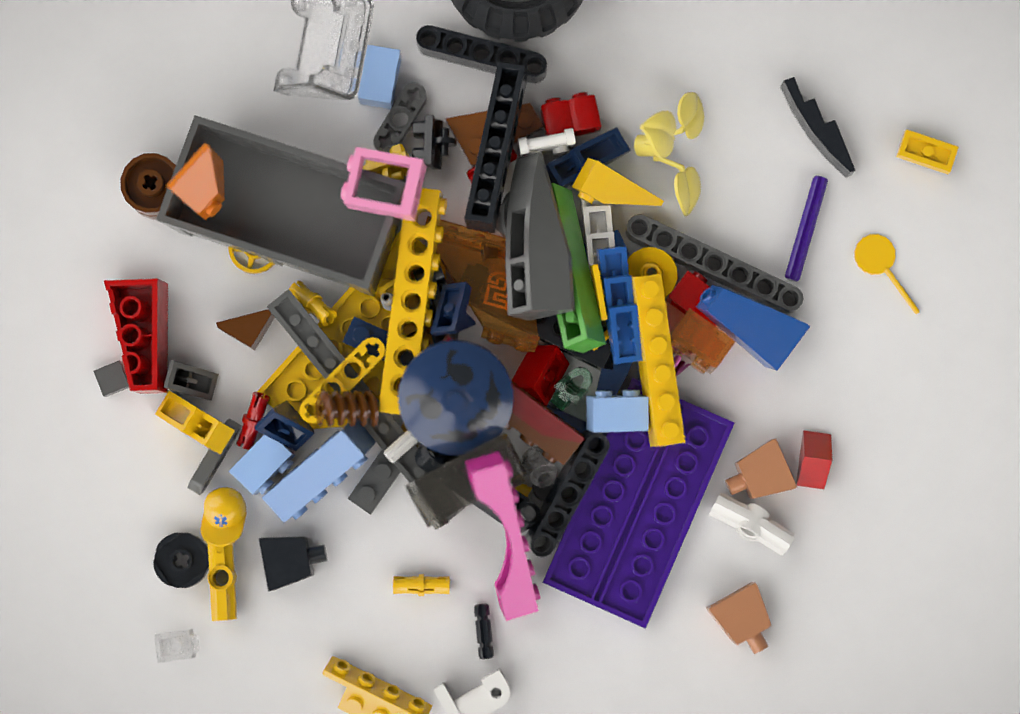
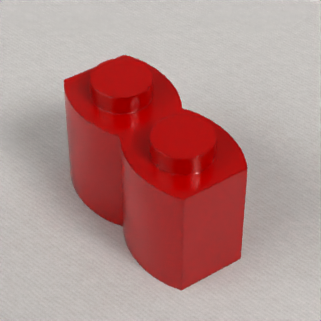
(576, 113)

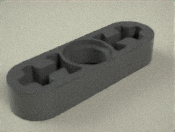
(403, 98)
(211, 463)

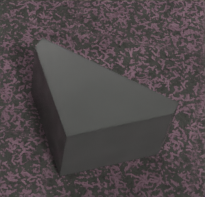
(190, 380)

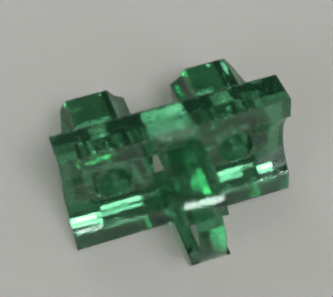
(569, 391)

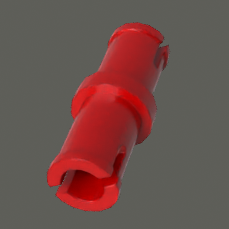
(254, 415)

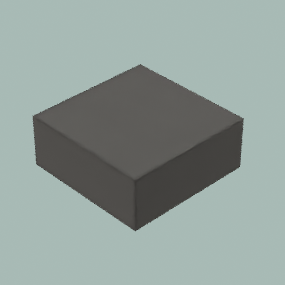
(111, 378)

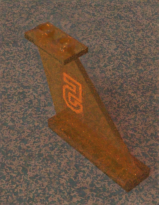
(488, 298)

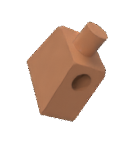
(762, 472)
(743, 617)

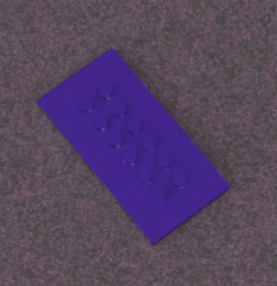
(637, 516)

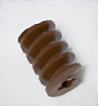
(347, 406)

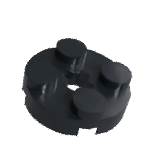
(166, 557)

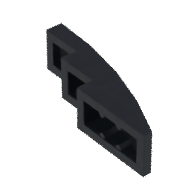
(823, 135)

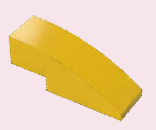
(194, 422)

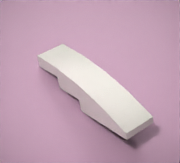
(597, 229)

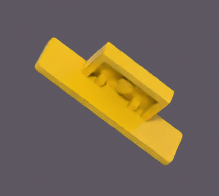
(370, 694)

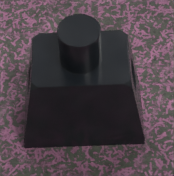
(289, 560)

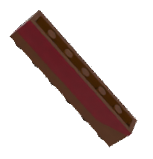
(540, 425)

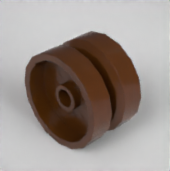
(139, 178)

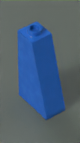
(755, 327)

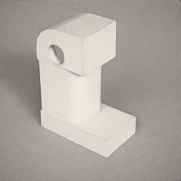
(478, 699)

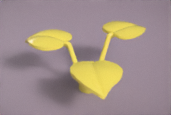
(659, 143)

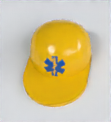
(223, 517)

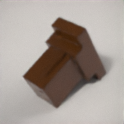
(487, 252)

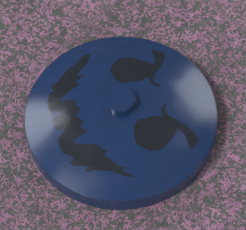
(455, 396)

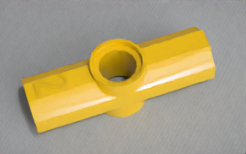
(222, 597)

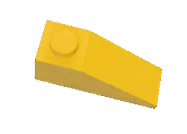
(606, 186)

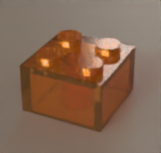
(700, 342)

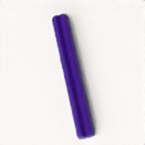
(806, 228)

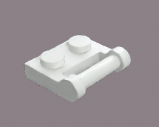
(558, 144)

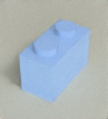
(379, 77)
(617, 412)
(262, 464)

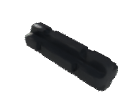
(483, 631)

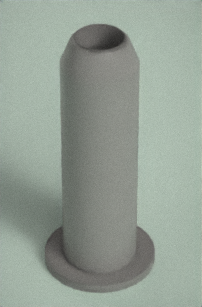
(386, 304)

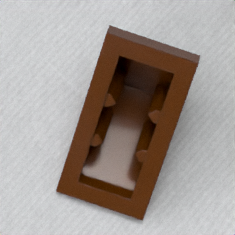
(248, 328)

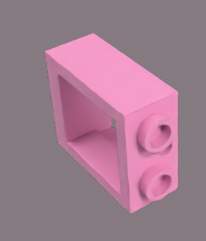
(412, 190)

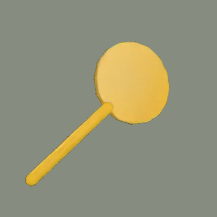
(875, 256)

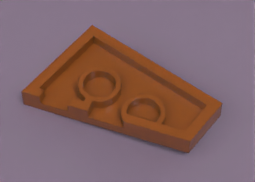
(469, 129)

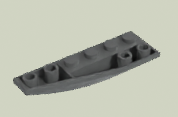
(536, 246)

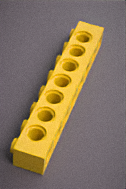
(411, 232)

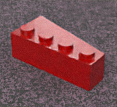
(142, 330)

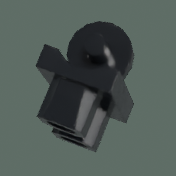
(435, 141)

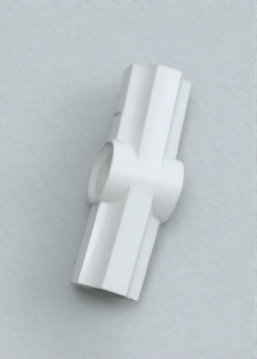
(752, 523)

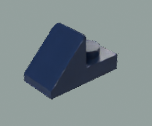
(451, 310)

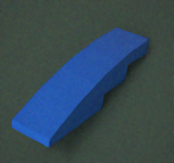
(619, 304)

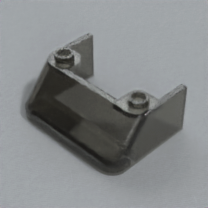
(449, 487)

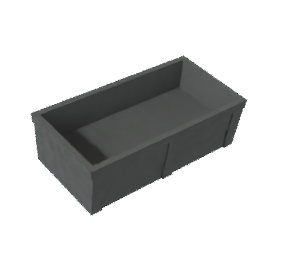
(289, 207)

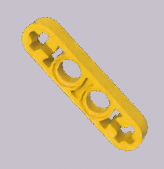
(339, 376)

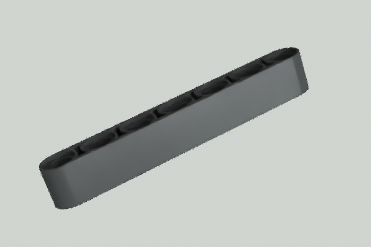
(728, 264)

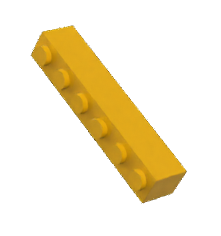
(657, 363)

